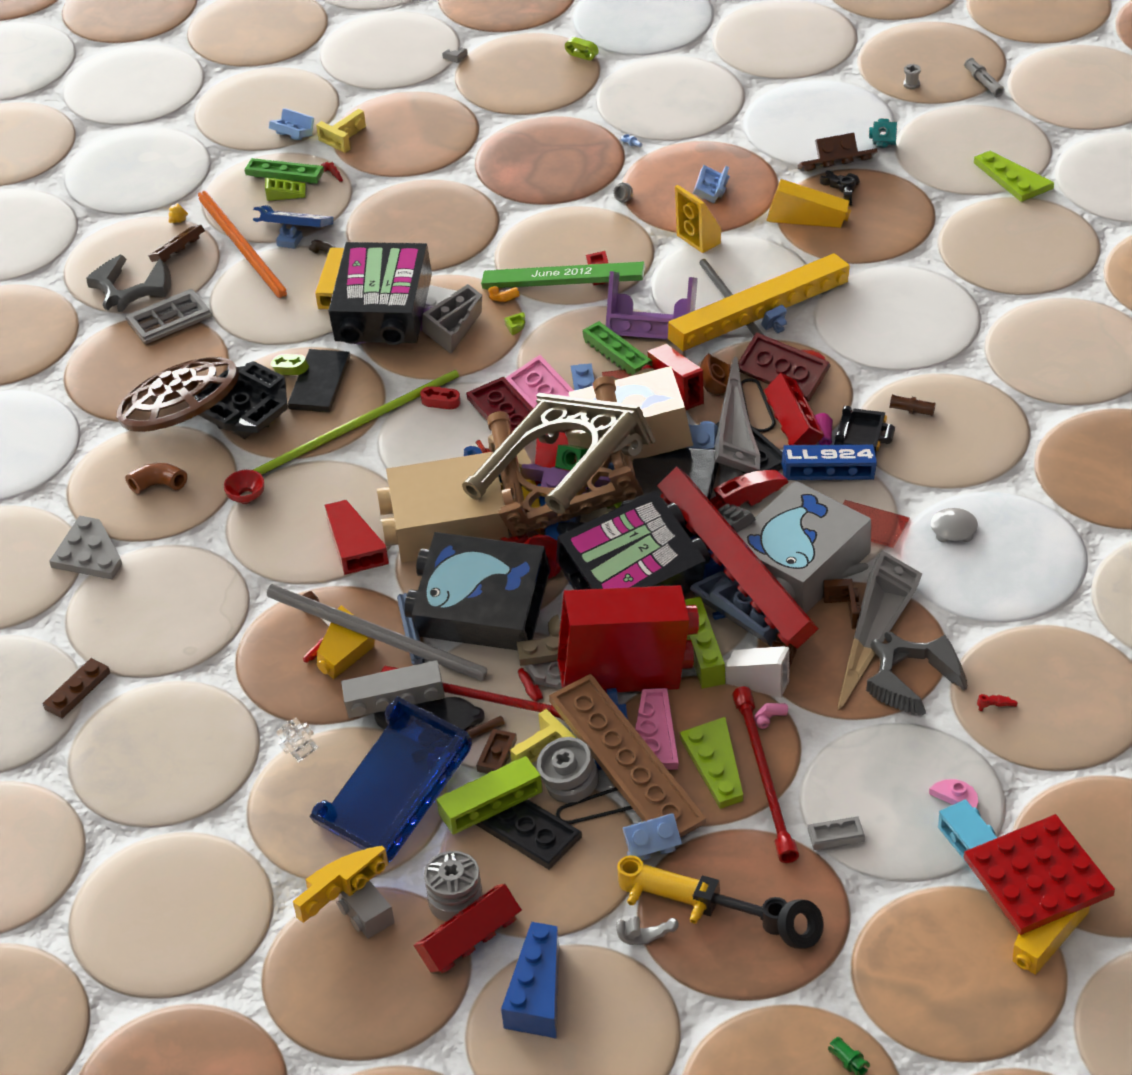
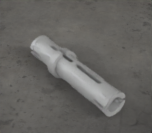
(980, 73)

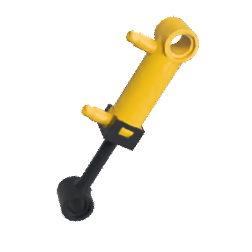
(701, 894)

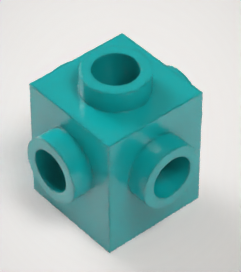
(886, 139)

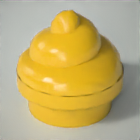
(177, 214)

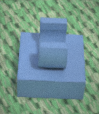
(289, 237)
(775, 318)

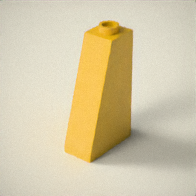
(807, 206)
(328, 278)
(1037, 946)

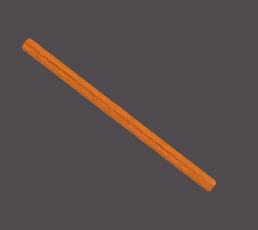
(242, 244)

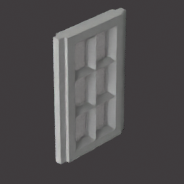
(168, 316)

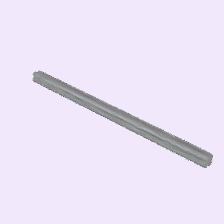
(377, 632)

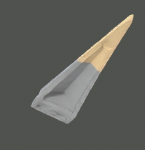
(885, 597)

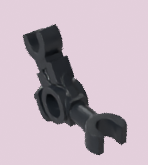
(845, 183)

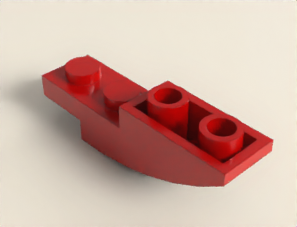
(748, 488)

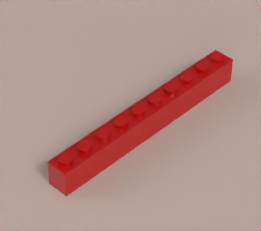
(737, 557)

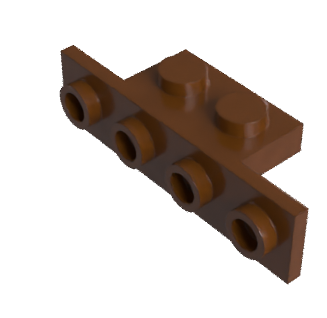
(836, 149)

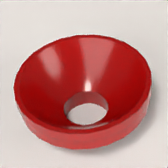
(241, 482)

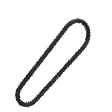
(765, 401)
(592, 816)

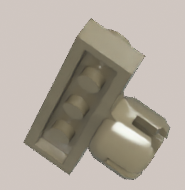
(542, 649)

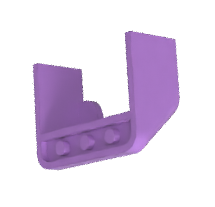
(626, 322)

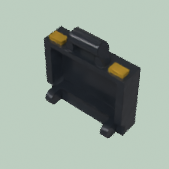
(863, 428)

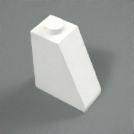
(759, 669)

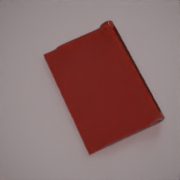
(885, 525)

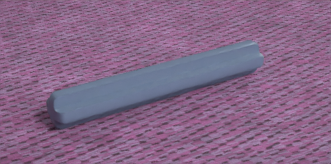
(409, 627)

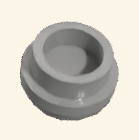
(623, 192)

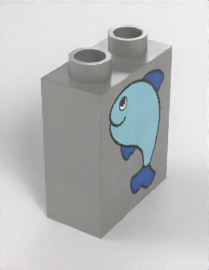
(808, 540)

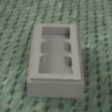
(836, 833)

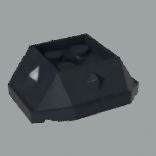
(252, 402)

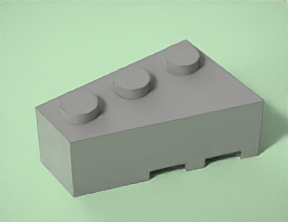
(452, 317)

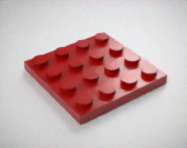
(1038, 874)

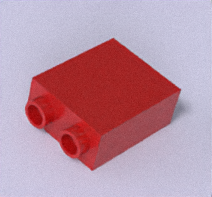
(626, 637)

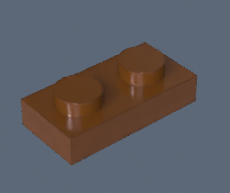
(496, 751)

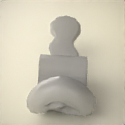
(631, 933)

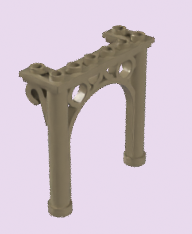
(563, 414)

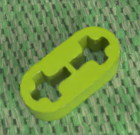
(581, 48)
(290, 364)

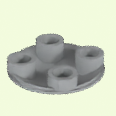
(954, 525)

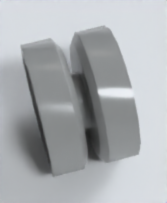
(568, 769)

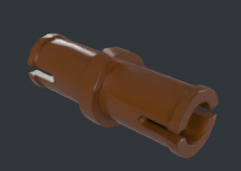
(912, 405)

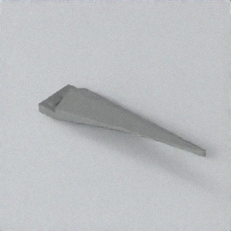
(734, 438)

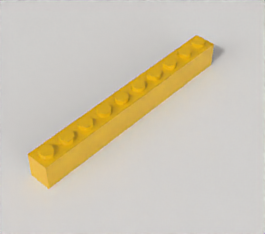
(753, 302)

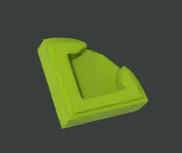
(515, 323)

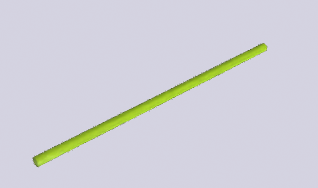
(353, 424)

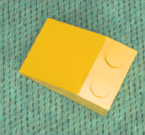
(695, 221)

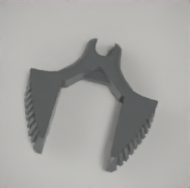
(104, 277)
(891, 689)

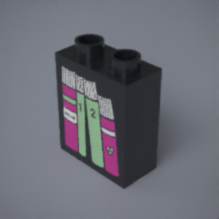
(380, 292)
(633, 548)

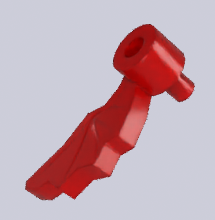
(333, 169)
(999, 700)

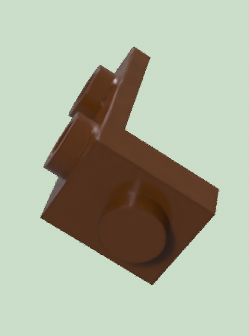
(843, 591)

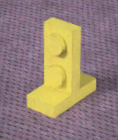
(339, 134)
(549, 731)

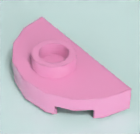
(954, 791)

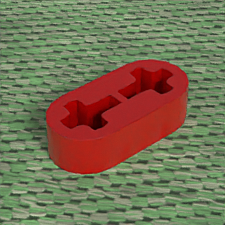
(440, 397)

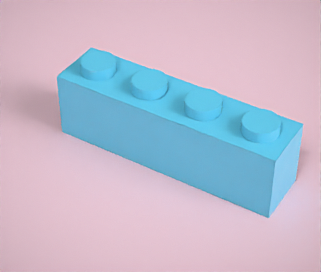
(964, 827)

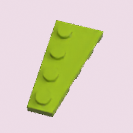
(714, 758)

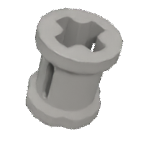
(912, 76)

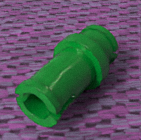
(852, 1060)

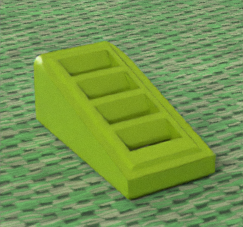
(284, 189)

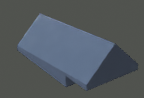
(723, 596)

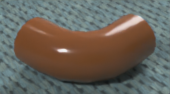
(156, 474)

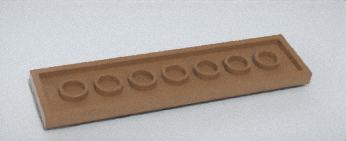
(624, 754)

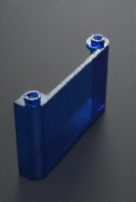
(395, 780)

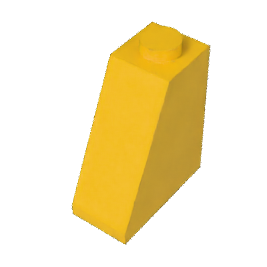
(341, 648)

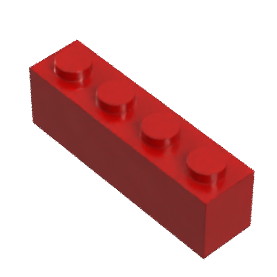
(793, 411)
(468, 928)

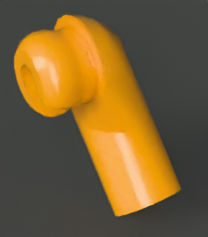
(505, 296)

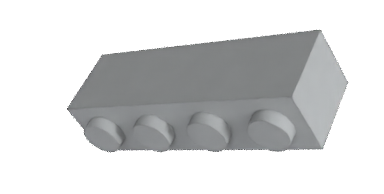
(376, 691)

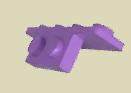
(552, 476)

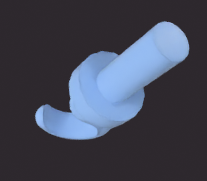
(631, 140)

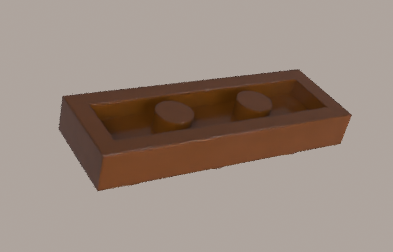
(177, 243)
(76, 688)

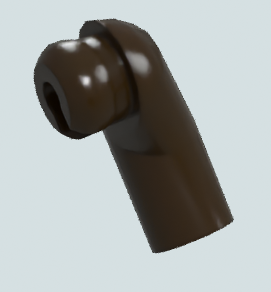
(318, 244)

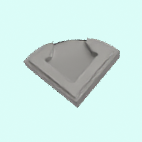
(456, 55)

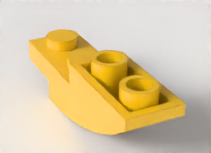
(344, 874)

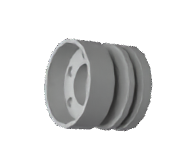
(451, 883)

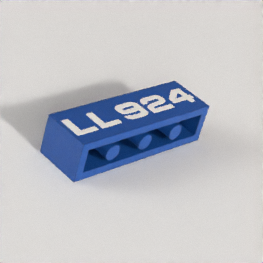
(829, 462)

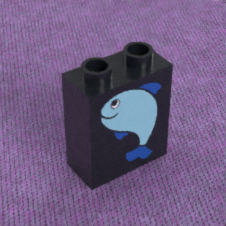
(478, 590)

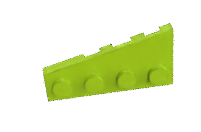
(1013, 177)

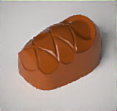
(715, 374)

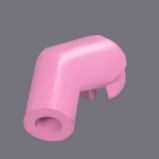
(763, 716)

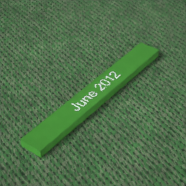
(562, 275)

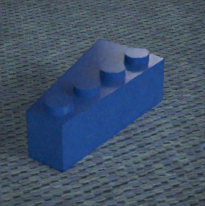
(533, 990)

